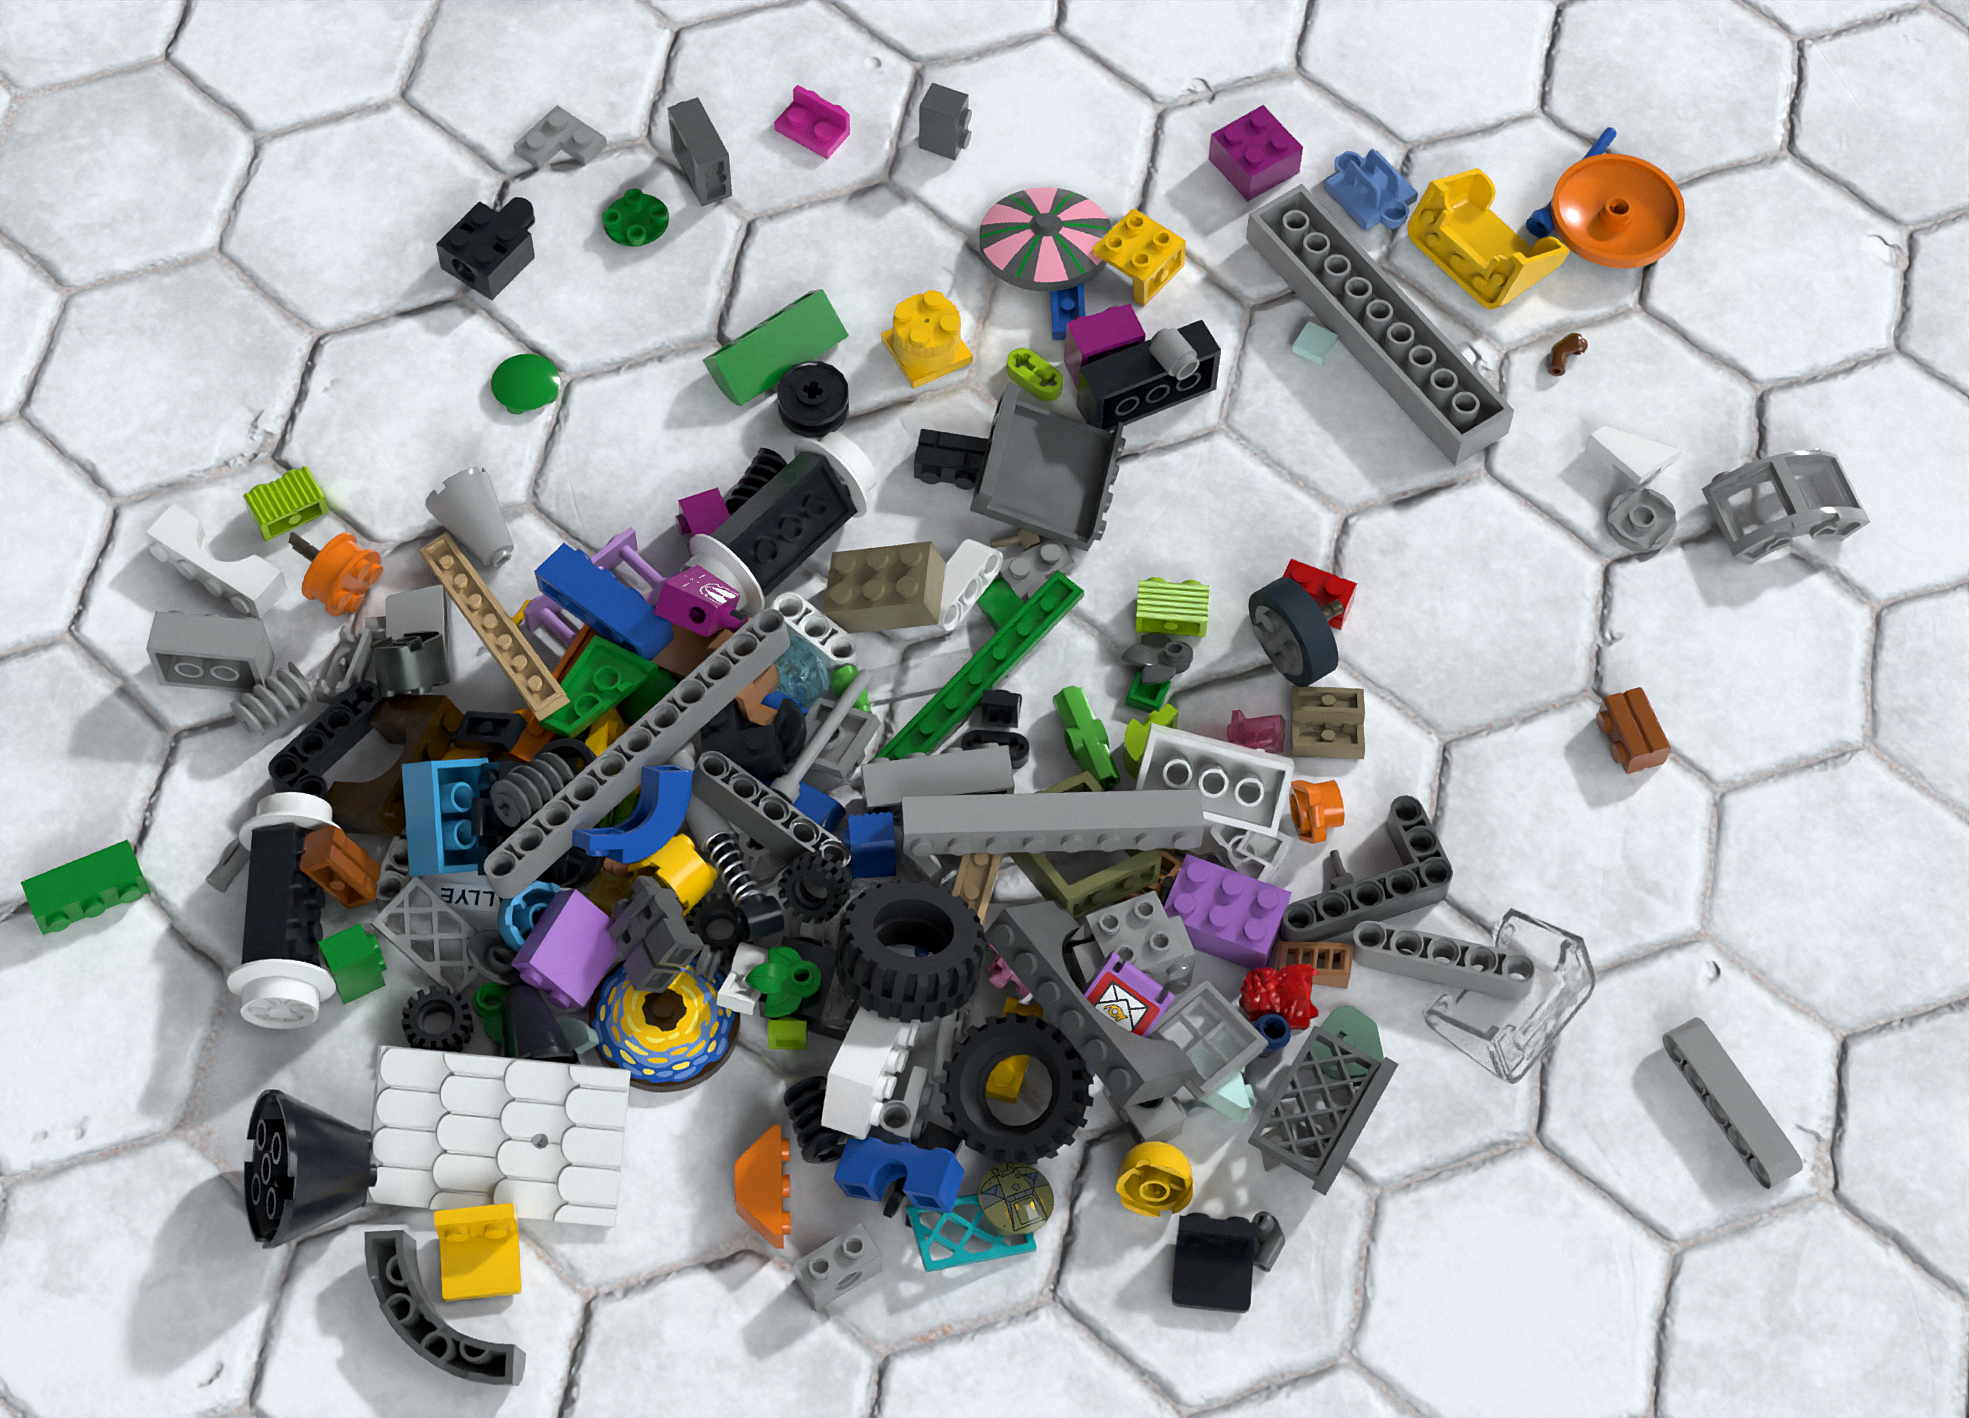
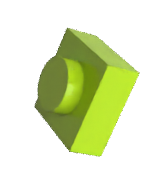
(787, 1034)

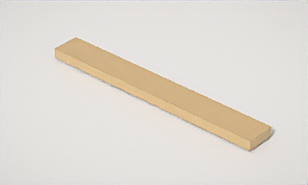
(494, 627)

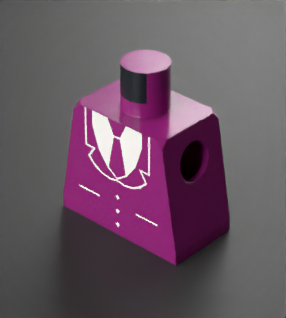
(700, 603)

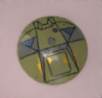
(1015, 1198)

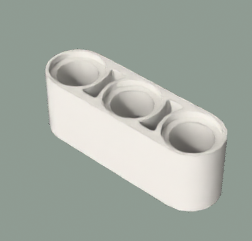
(966, 579)
(810, 621)

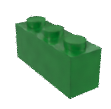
(85, 887)

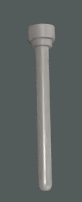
(788, 785)

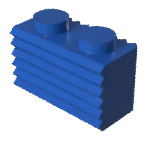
(871, 845)

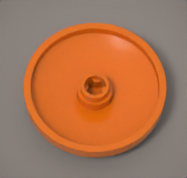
(1617, 211)

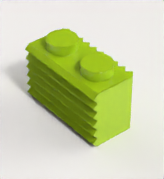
(285, 503)
(1172, 607)

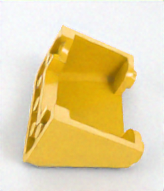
(1475, 244)

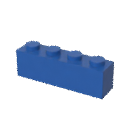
(603, 602)

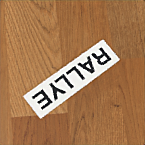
(469, 896)

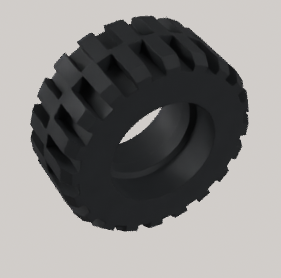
(904, 984)

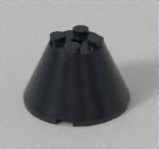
(302, 1168)

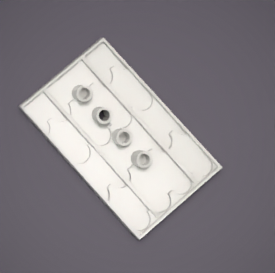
(463, 1127)

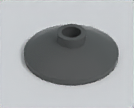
(493, 958)

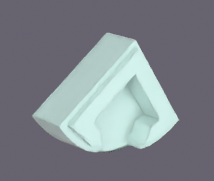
(579, 1034)

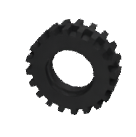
(970, 1073)

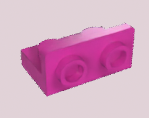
(814, 122)

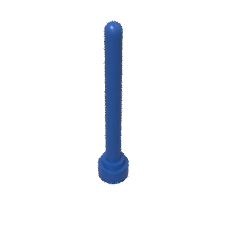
(1540, 221)

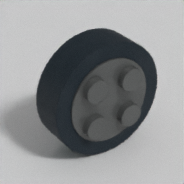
(1295, 631)

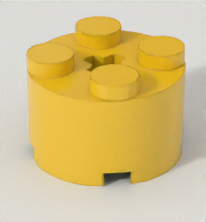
(680, 869)

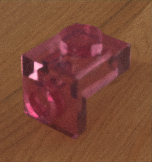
(1257, 732)

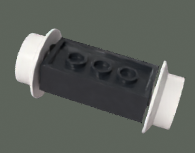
(787, 519)
(280, 962)

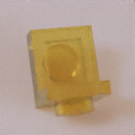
(608, 890)

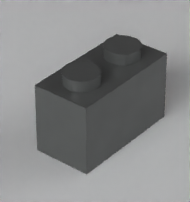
(944, 121)

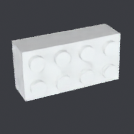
(866, 1071)

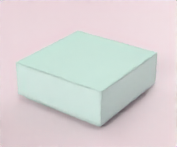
(1315, 343)

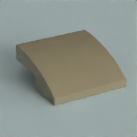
(1327, 722)

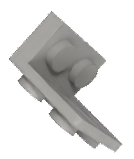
(1136, 932)

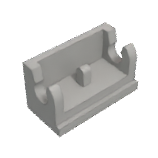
(347, 665)

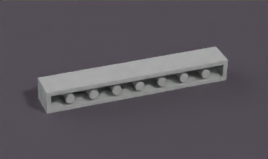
(1051, 822)

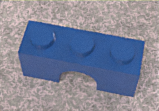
(872, 1165)

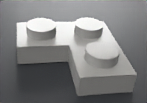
(559, 132)
(1033, 567)

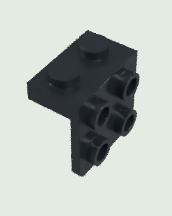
(1214, 1263)

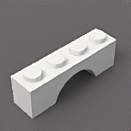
(248, 583)

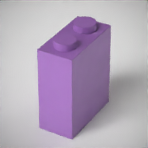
(567, 950)

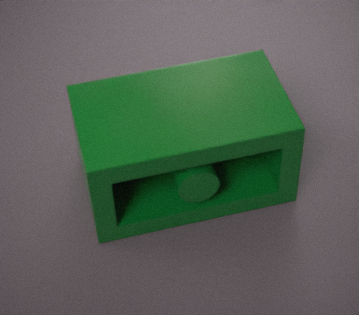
(354, 962)

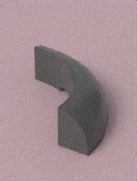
(404, 1302)

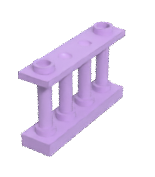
(618, 549)

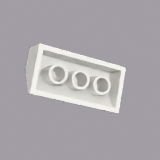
(1234, 781)

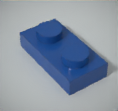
(1065, 307)

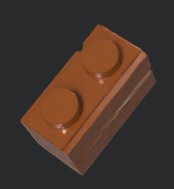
(1633, 730)
(340, 867)

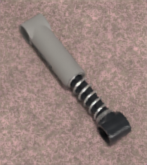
(754, 912)

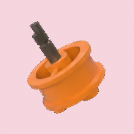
(338, 572)

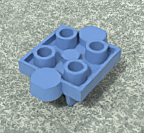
(1370, 190)

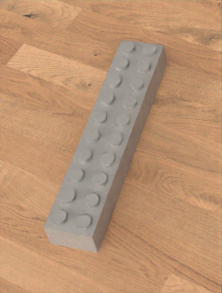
(1379, 324)

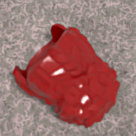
(1280, 993)

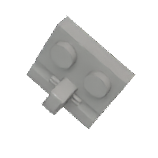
(847, 742)

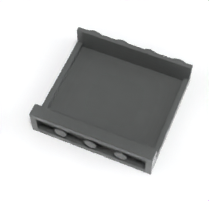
(1047, 472)

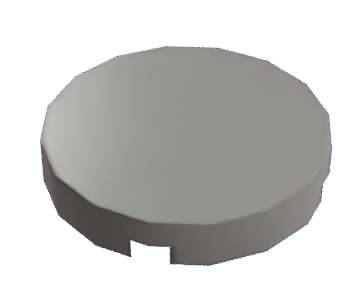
(1641, 520)

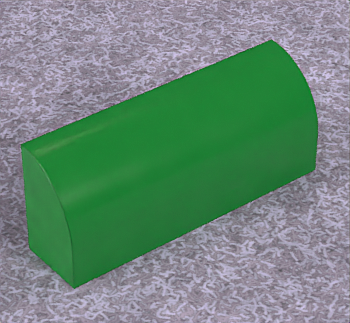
(774, 346)

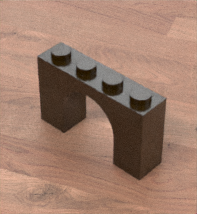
(425, 728)

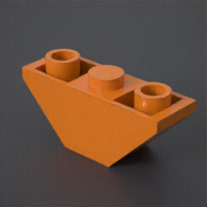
(763, 1186)

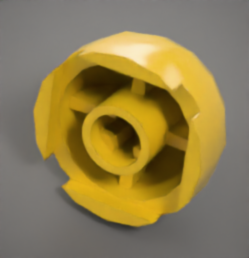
(1155, 1179)

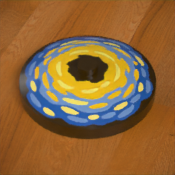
(664, 1037)

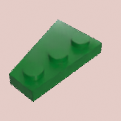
(597, 684)

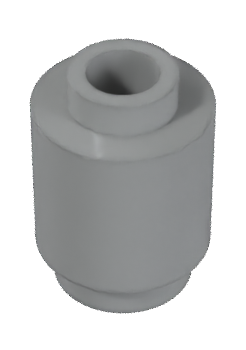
(1174, 353)

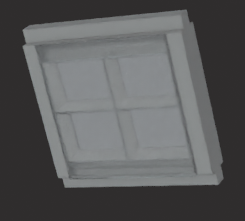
(1211, 1037)

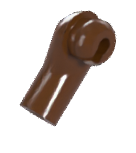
(1561, 350)

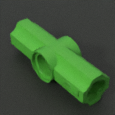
(1086, 736)

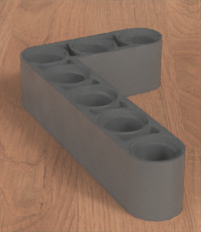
(1379, 888)

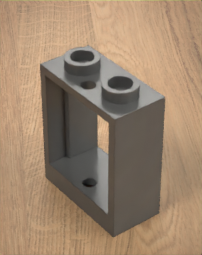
(700, 151)

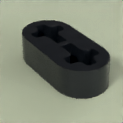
(1002, 739)

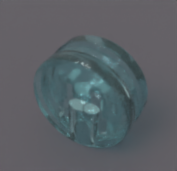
(802, 672)

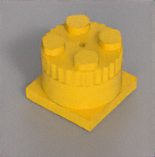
(926, 338)

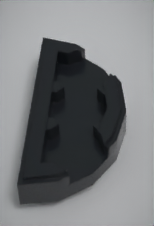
(791, 729)

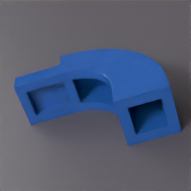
(653, 822)

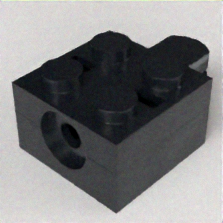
(489, 246)

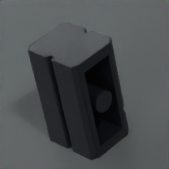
(948, 458)

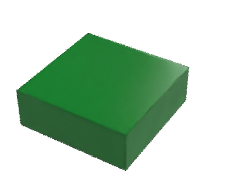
(1147, 697)

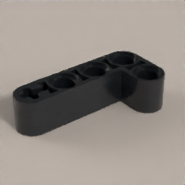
(350, 709)

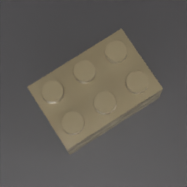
(885, 587)

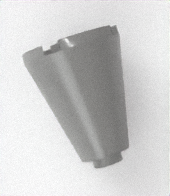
(473, 515)

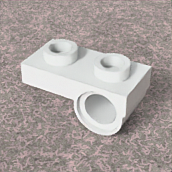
(735, 991)

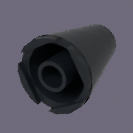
(532, 1030)

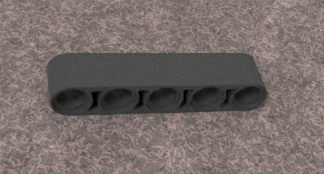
(762, 812)

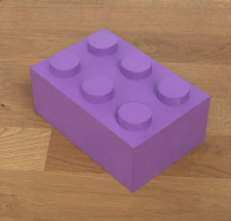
(1227, 912)

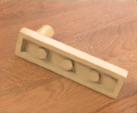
(977, 880)

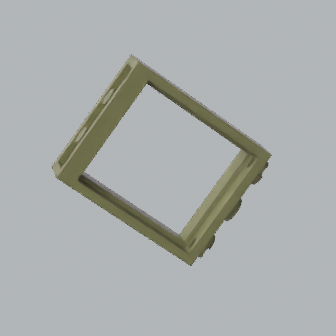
(1098, 889)

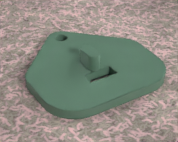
(1357, 1031)

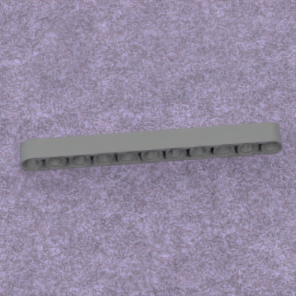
(682, 709)

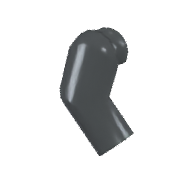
(1271, 1240)

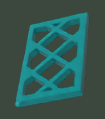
(960, 1256)

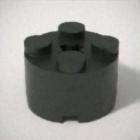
(410, 663)

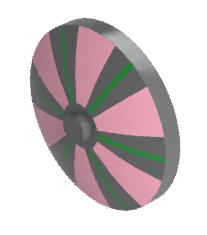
(1043, 239)

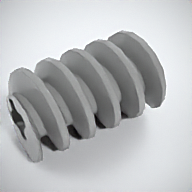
(272, 699)

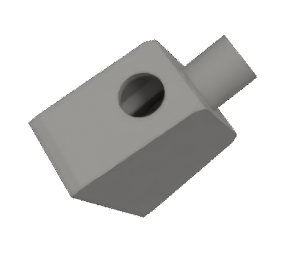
(412, 612)

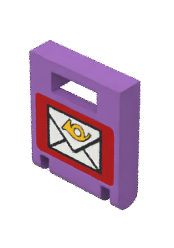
(1127, 996)

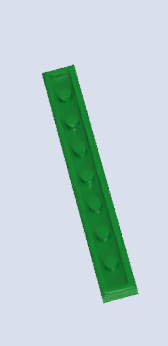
(986, 669)

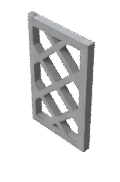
(403, 942)

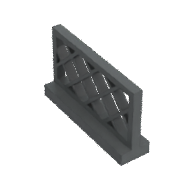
(1345, 1131)

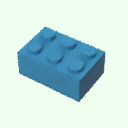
(439, 815)

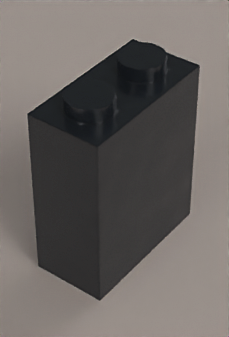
(813, 1006)

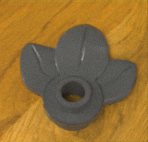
(1159, 657)

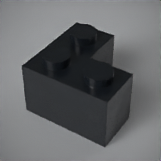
(753, 749)

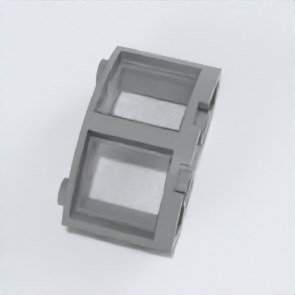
(1782, 499)

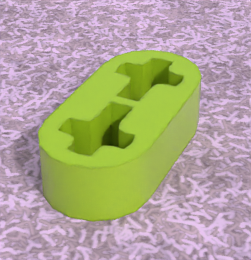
(1036, 373)

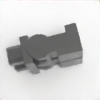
(653, 936)

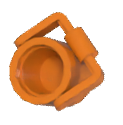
(1315, 809)

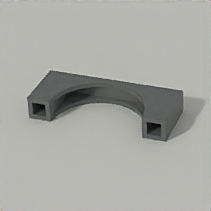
(1127, 1064)

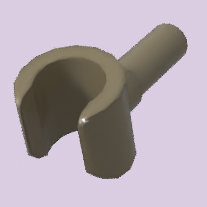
(1024, 537)

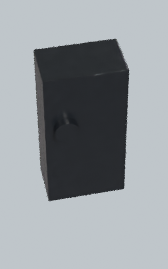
(1136, 385)

